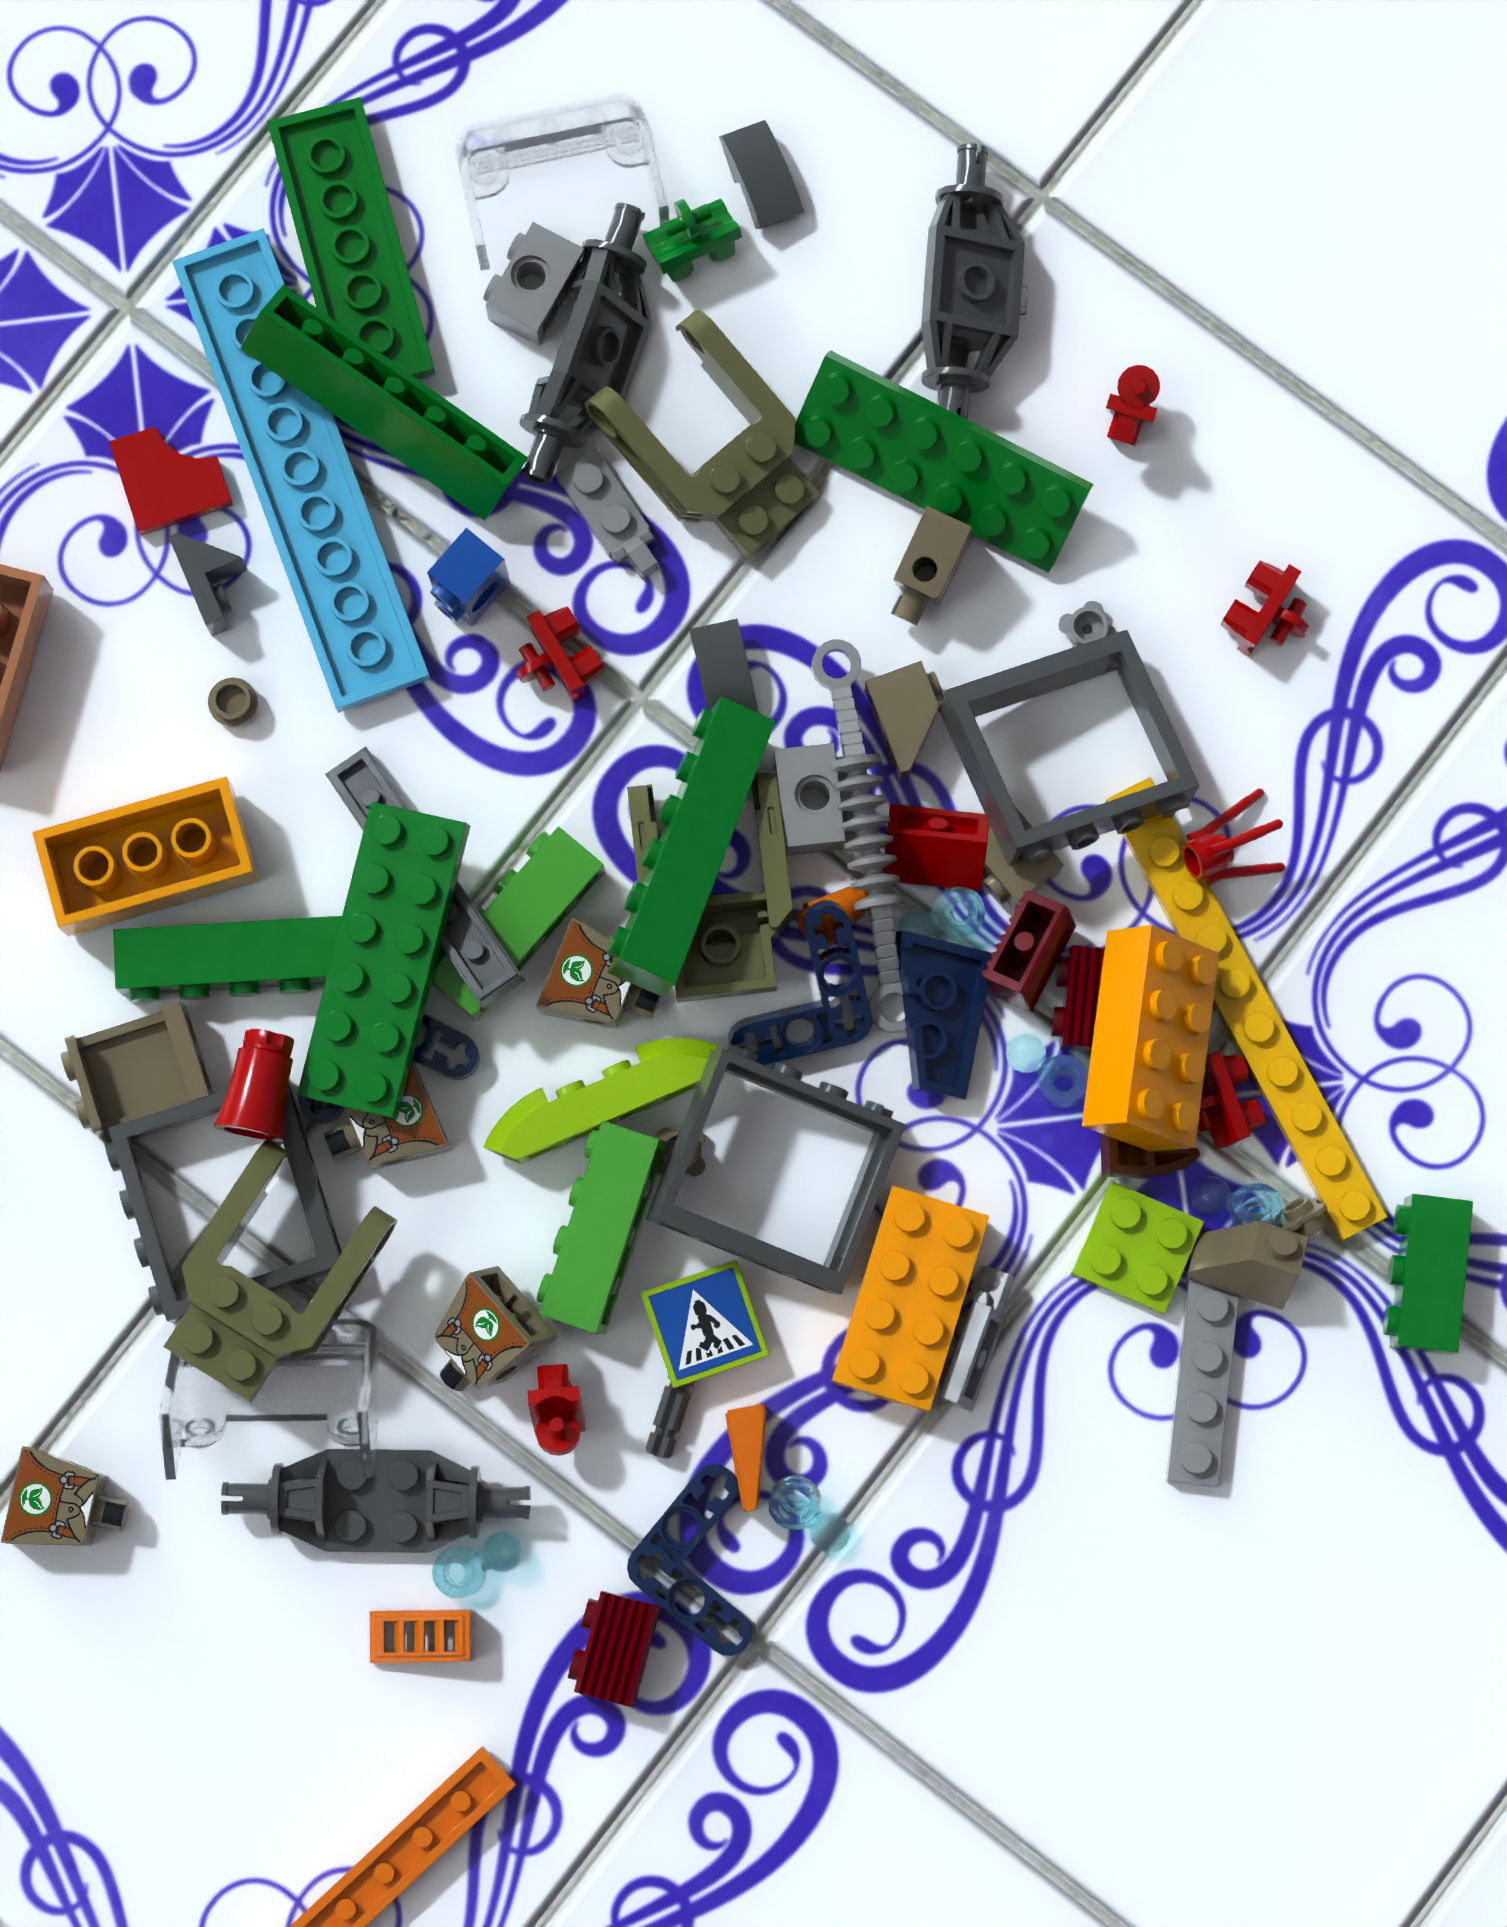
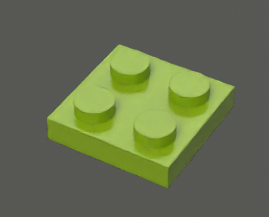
(1137, 1247)

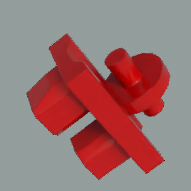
(1137, 390)
(1273, 586)
(550, 633)
(1219, 1105)
(556, 1410)

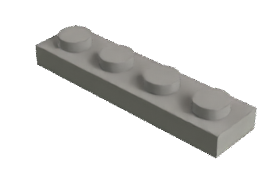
(1202, 1385)

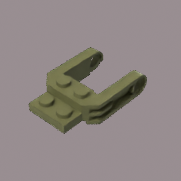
(747, 485)
(736, 930)
(240, 1327)

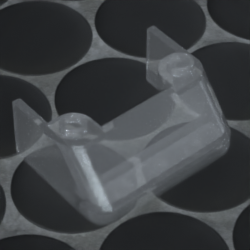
(497, 145)
(327, 1385)

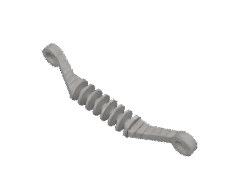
(865, 823)

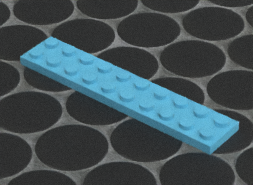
(302, 484)

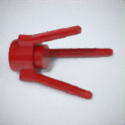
(1209, 854)

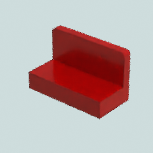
(937, 846)

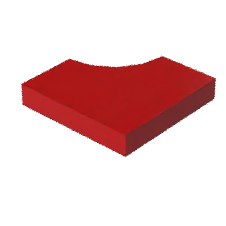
(167, 485)

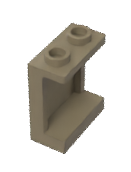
(136, 1068)

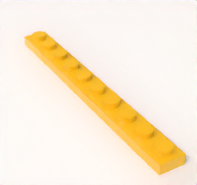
(1257, 1029)

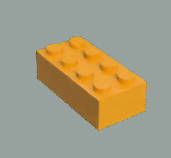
(145, 856)
(1150, 1039)
(910, 1299)

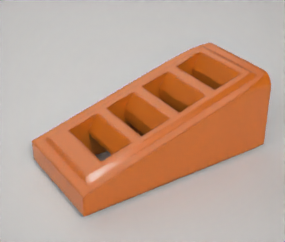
(746, 1439)
(463, 1636)

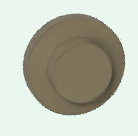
(232, 702)

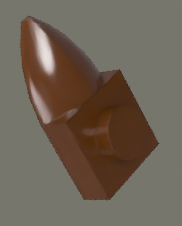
(1130, 1161)

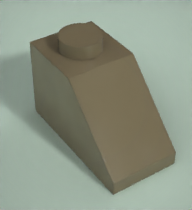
(904, 712)
(1009, 882)
(1250, 1261)

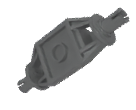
(969, 284)
(598, 345)
(378, 1513)

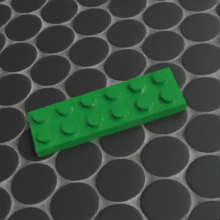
(349, 230)
(940, 460)
(383, 960)

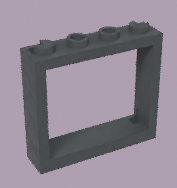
(1043, 676)
(828, 1099)
(137, 1205)

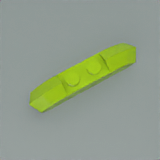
(539, 1126)

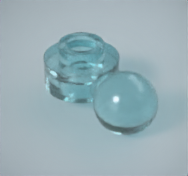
(942, 915)
(1028, 1054)
(1247, 1205)
(827, 1530)
(500, 1553)

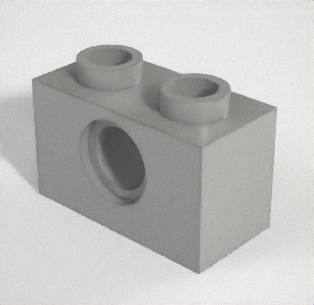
(533, 311)
(806, 828)

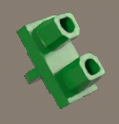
(692, 235)

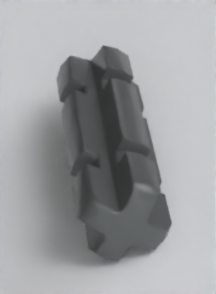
(668, 1420)

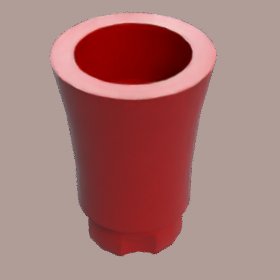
(258, 1087)

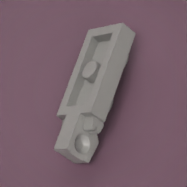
(608, 511)
(977, 1339)

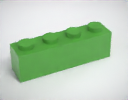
(528, 908)
(601, 1228)

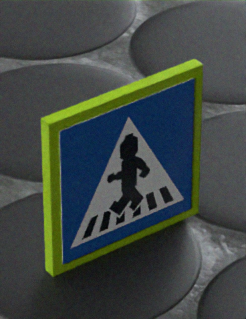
(704, 1324)

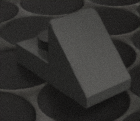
(202, 568)

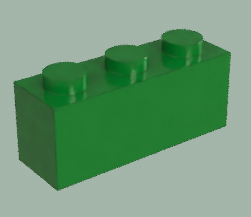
(1428, 1274)

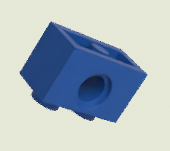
(467, 578)

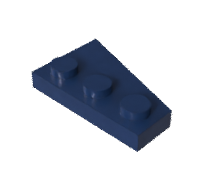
(942, 1010)

